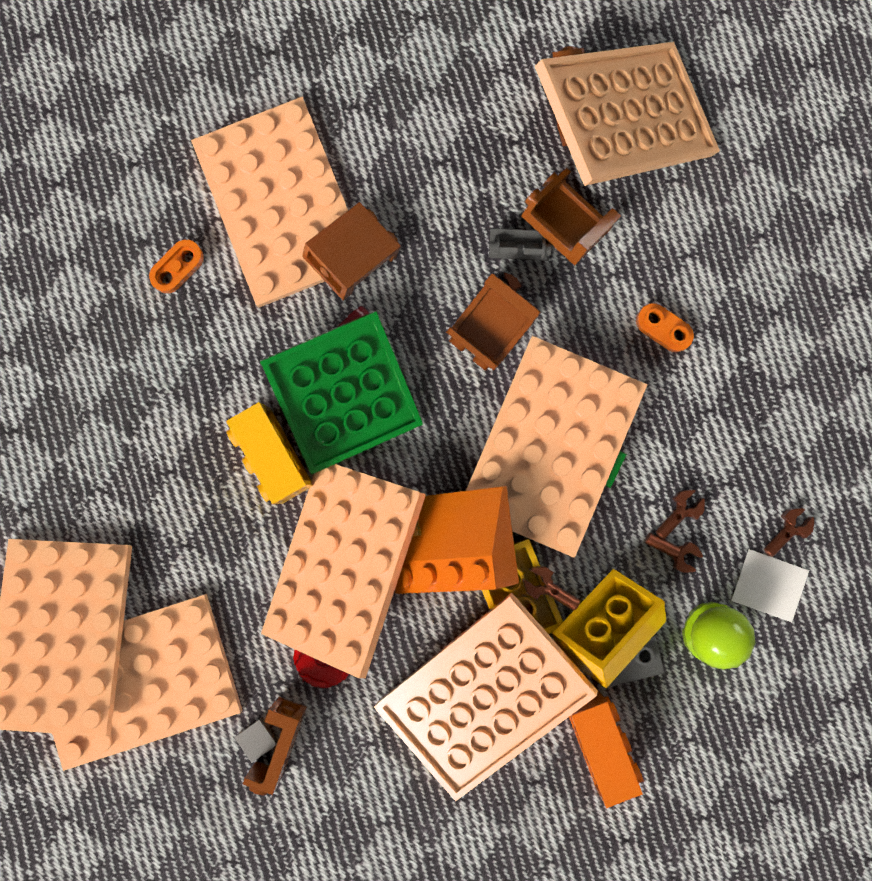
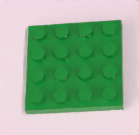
(342, 392)

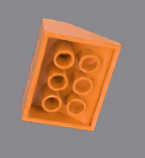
(462, 544)

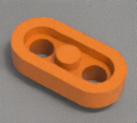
(174, 264)
(664, 329)

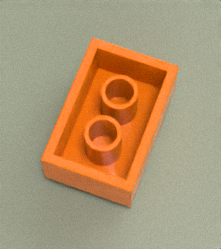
(606, 751)

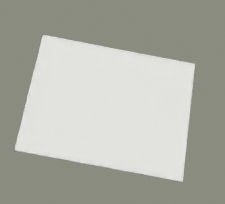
(770, 585)

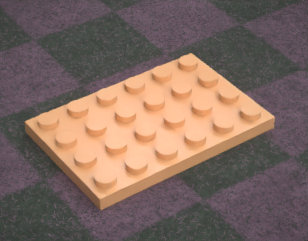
(626, 110)
(272, 195)
(557, 442)
(343, 567)
(61, 635)
(167, 682)
(485, 697)

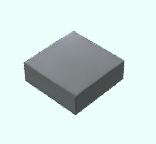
(256, 740)

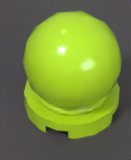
(719, 635)

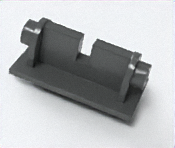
(518, 244)

